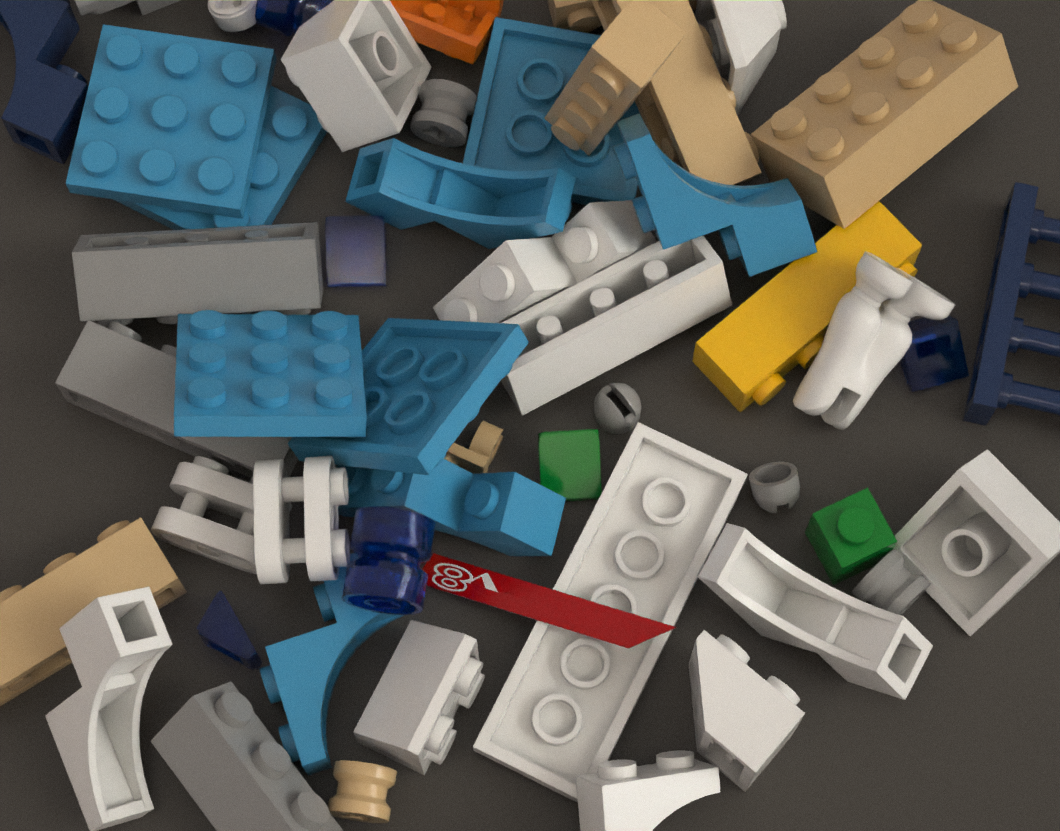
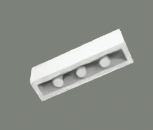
(614, 318)

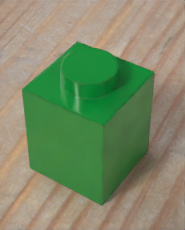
(850, 536)

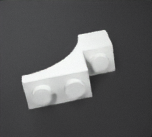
(537, 268)
(799, 610)
(98, 726)
(642, 796)

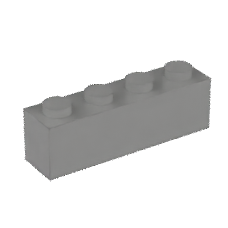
(198, 271)
(136, 388)
(238, 767)

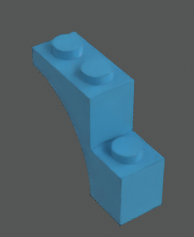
(471, 200)
(755, 222)
(486, 508)
(308, 667)

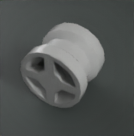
(443, 113)
(891, 585)

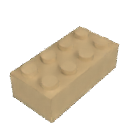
(886, 110)

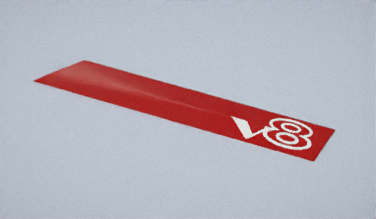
(541, 603)

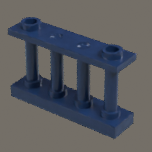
(999, 329)

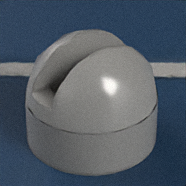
(609, 416)
(775, 485)

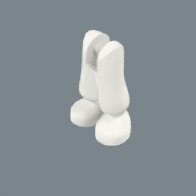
(865, 340)

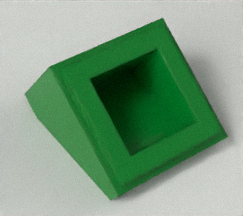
(571, 463)

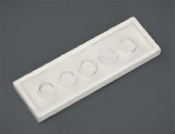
(634, 555)

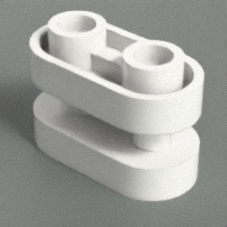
(204, 486)
(324, 545)

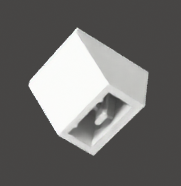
(419, 696)
(736, 712)

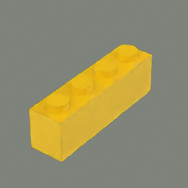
(792, 312)

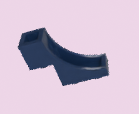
(45, 94)

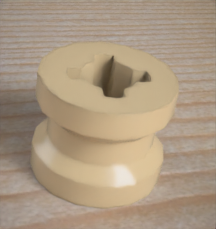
(361, 791)

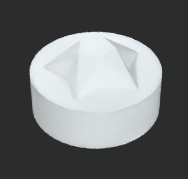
(233, 14)

